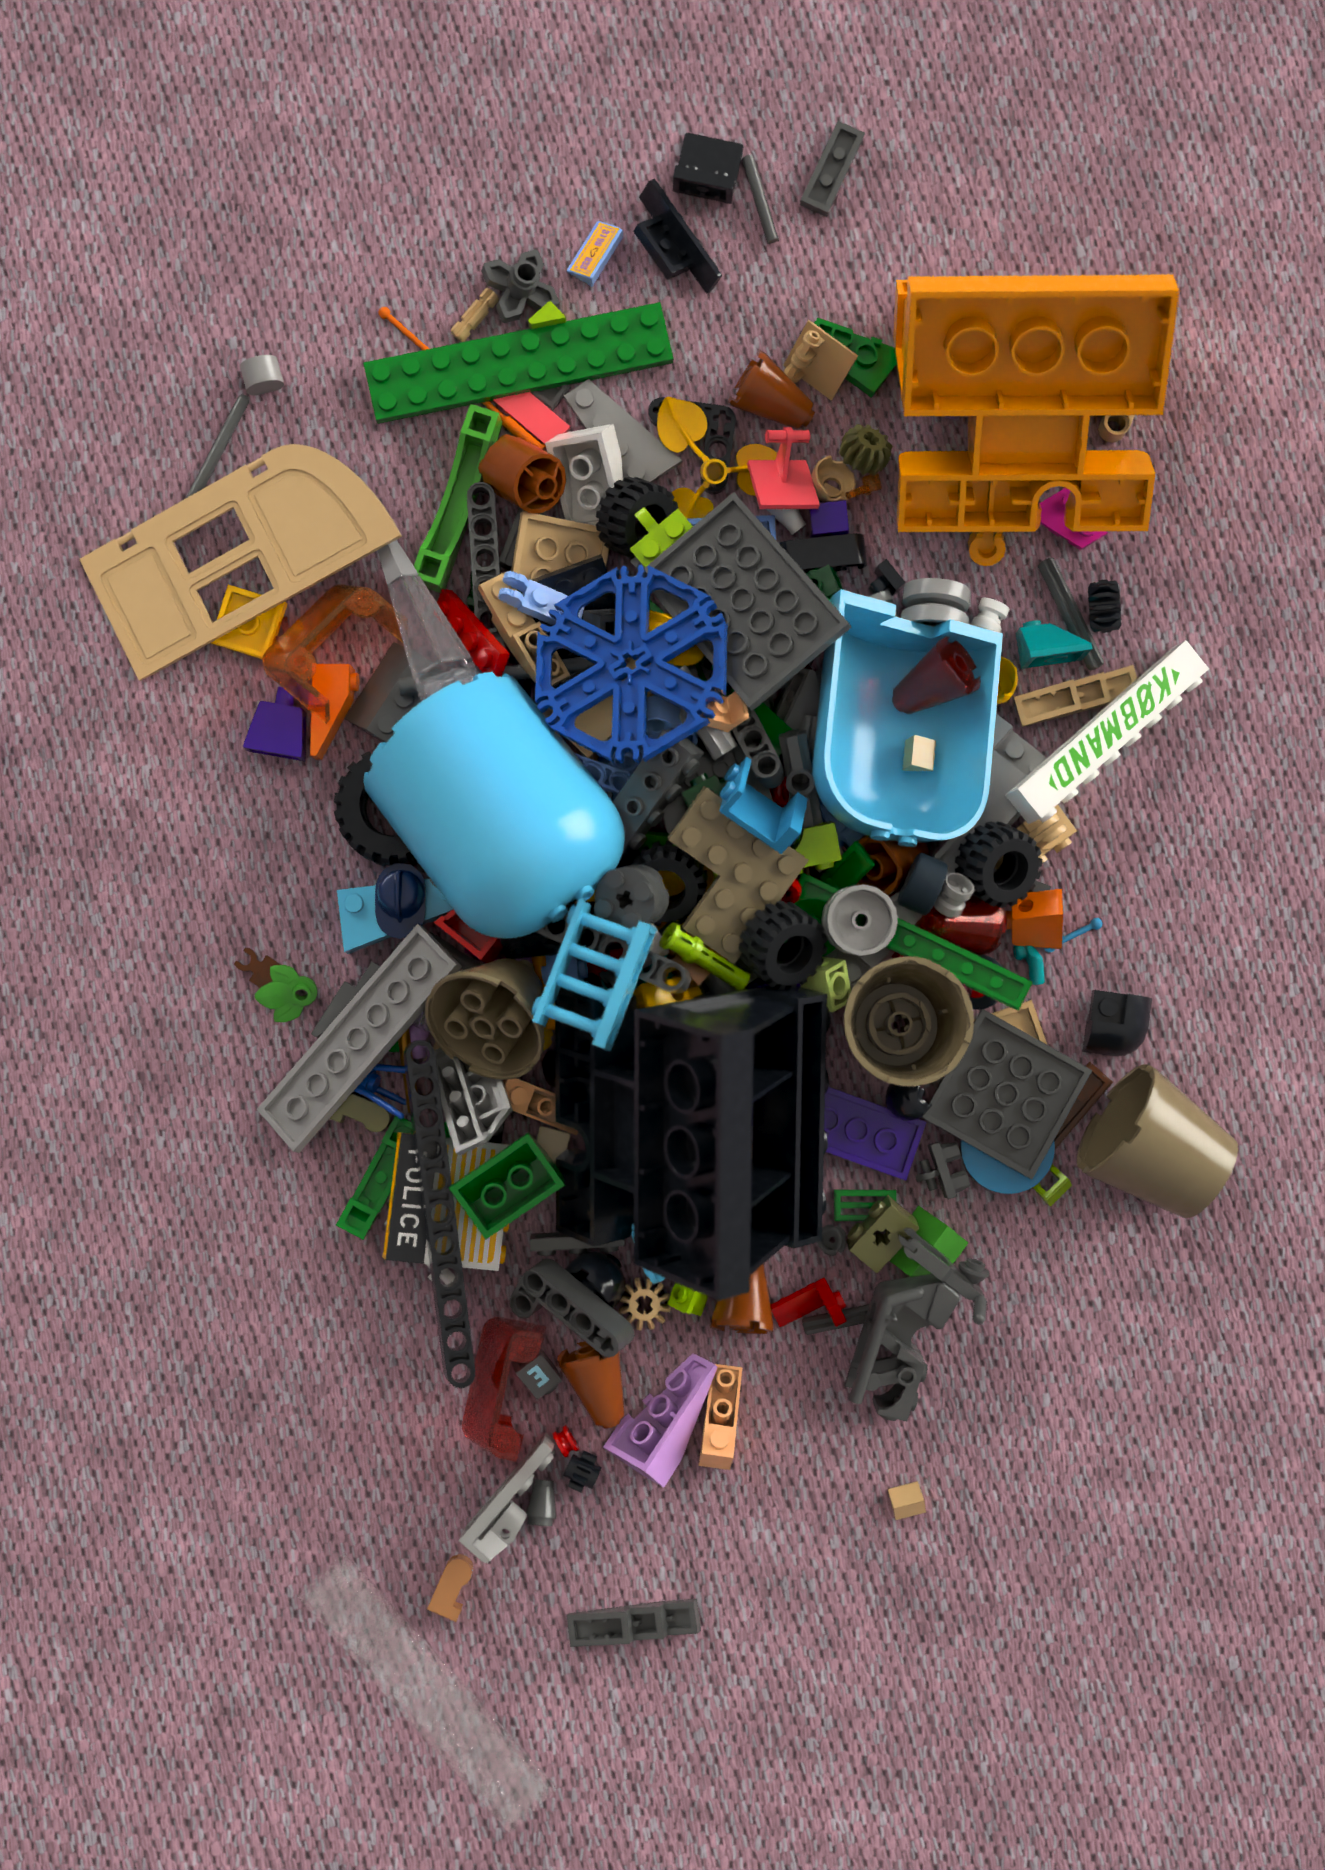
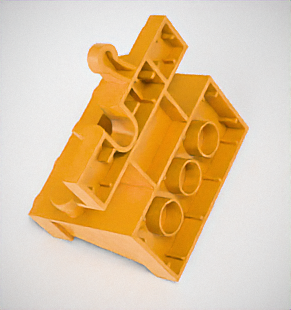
(1028, 372)

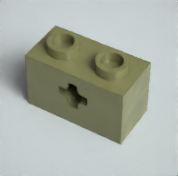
(880, 1248)

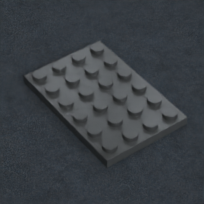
(769, 603)

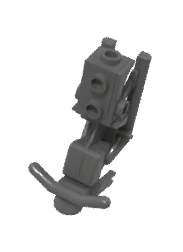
(900, 1310)

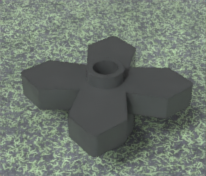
(520, 285)

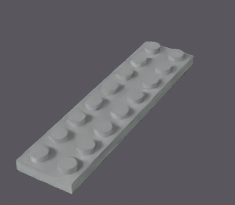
(357, 1039)

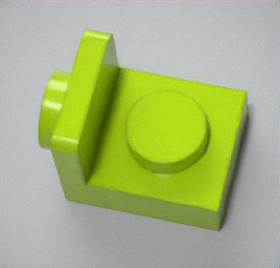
(687, 1300)

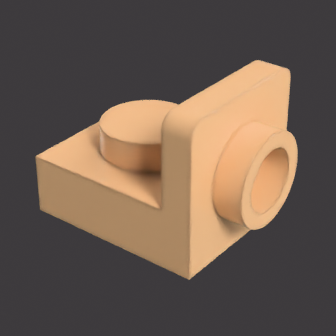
(728, 714)

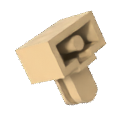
(1051, 833)

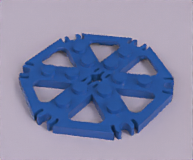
(610, 656)

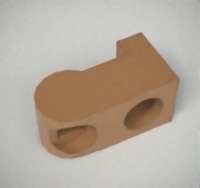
(455, 1575)

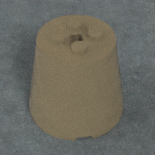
(935, 1018)
(1157, 1145)

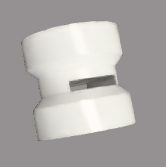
(990, 614)

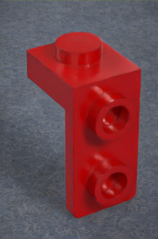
(807, 1300)

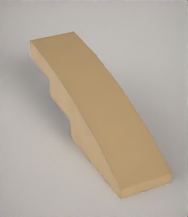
(1073, 696)

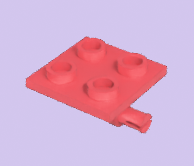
(783, 481)

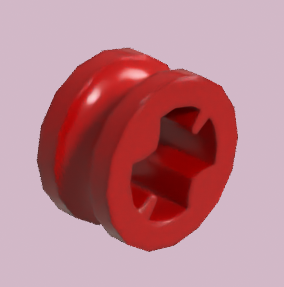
(565, 1441)

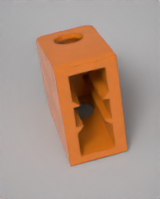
(1037, 920)

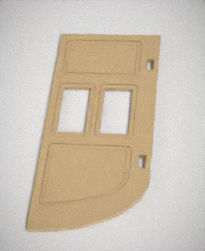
(301, 522)

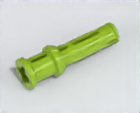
(693, 950)

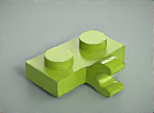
(659, 536)

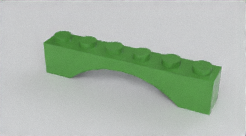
(448, 529)

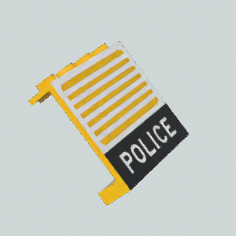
(405, 1221)

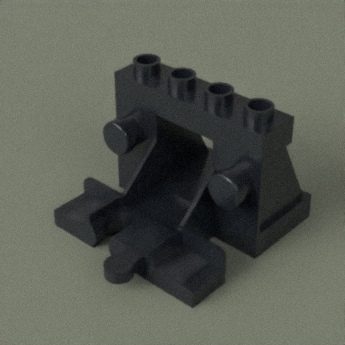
(674, 1131)

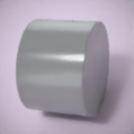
(261, 374)

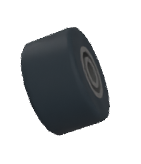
(922, 884)

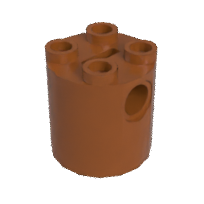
(523, 474)

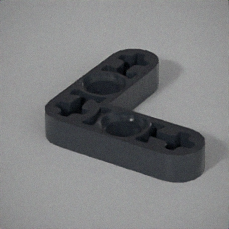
(711, 411)

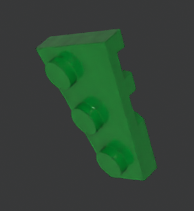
(874, 358)

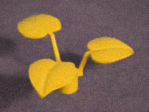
(682, 424)

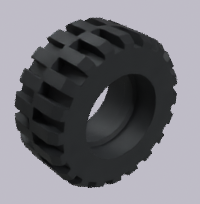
(355, 824)

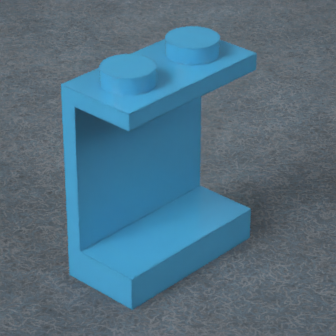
(759, 814)

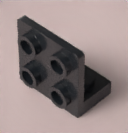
(707, 168)

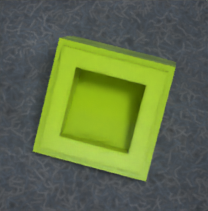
(546, 316)
(1056, 1190)

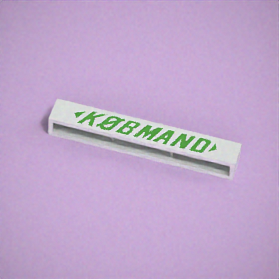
(1106, 733)

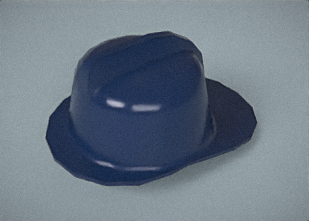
(400, 900)

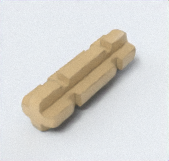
(474, 314)

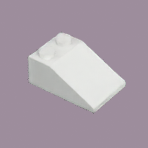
(591, 467)

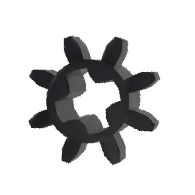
(582, 1471)

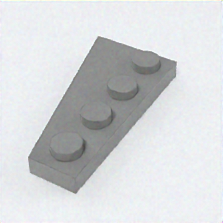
(640, 450)

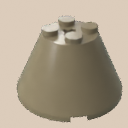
(488, 1017)

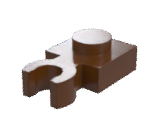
(260, 969)

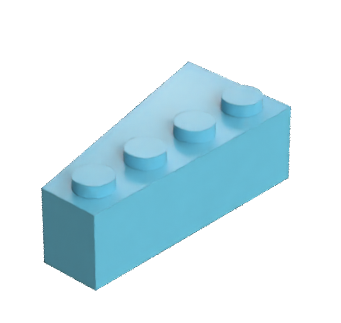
(359, 918)

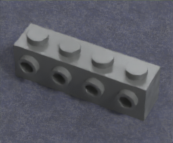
(652, 788)

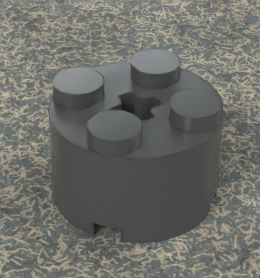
(630, 883)

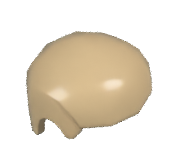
(829, 469)

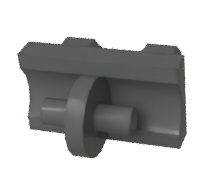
(949, 1183)

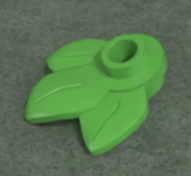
(282, 994)

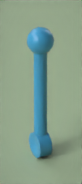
(1095, 924)

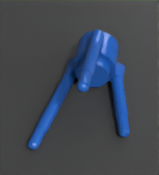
(371, 1085)

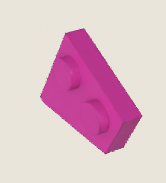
(1053, 519)

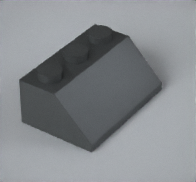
(380, 701)

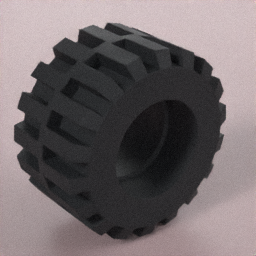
(618, 510)
(689, 869)
(1017, 869)
(798, 956)

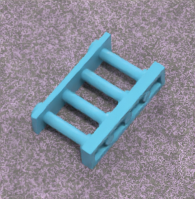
(626, 969)

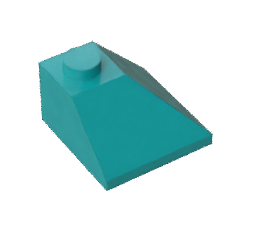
(1048, 645)

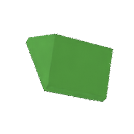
(937, 1235)

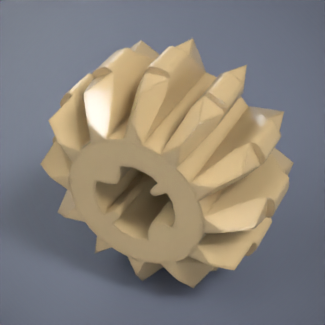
(654, 1303)

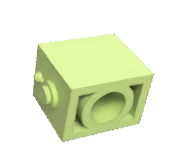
(832, 980)

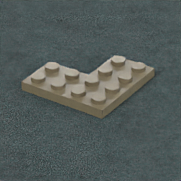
(746, 868)

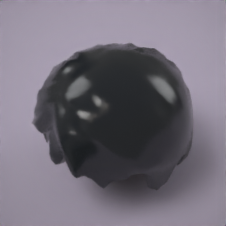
(906, 1102)

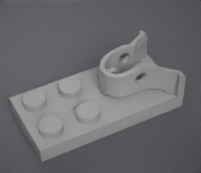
(485, 1531)

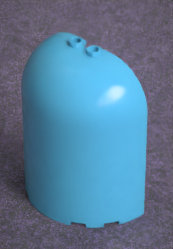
(864, 735)
(495, 806)

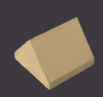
(919, 754)
(907, 1500)

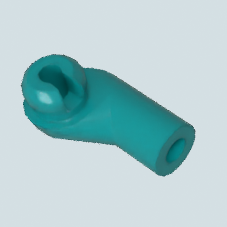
(1034, 961)

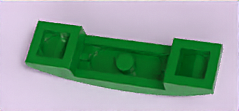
(375, 1185)

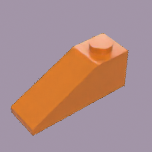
(338, 685)

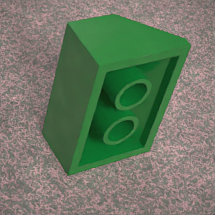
(507, 1185)

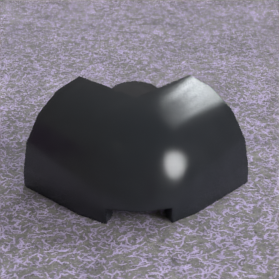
(1116, 1023)

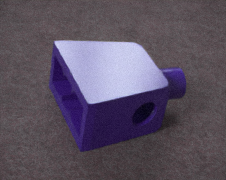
(278, 728)

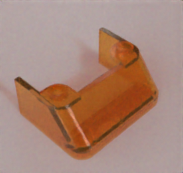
(290, 657)

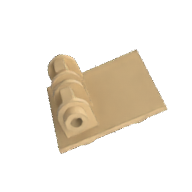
(819, 360)

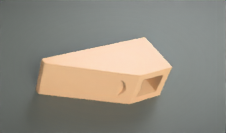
(534, 1102)
(721, 1418)

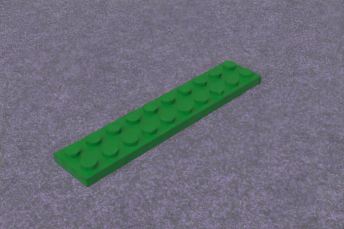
(518, 363)

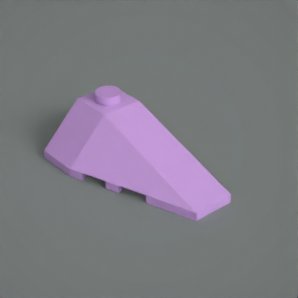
(660, 1433)

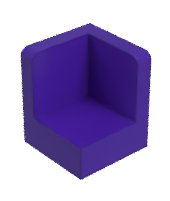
(829, 519)

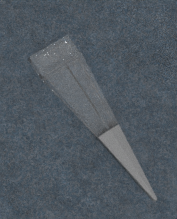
(429, 640)

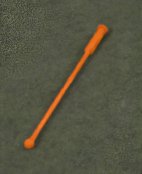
(507, 421)

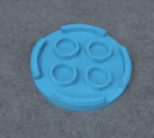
(999, 1177)

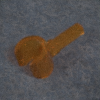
(870, 484)

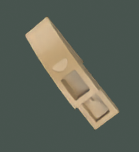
(518, 631)

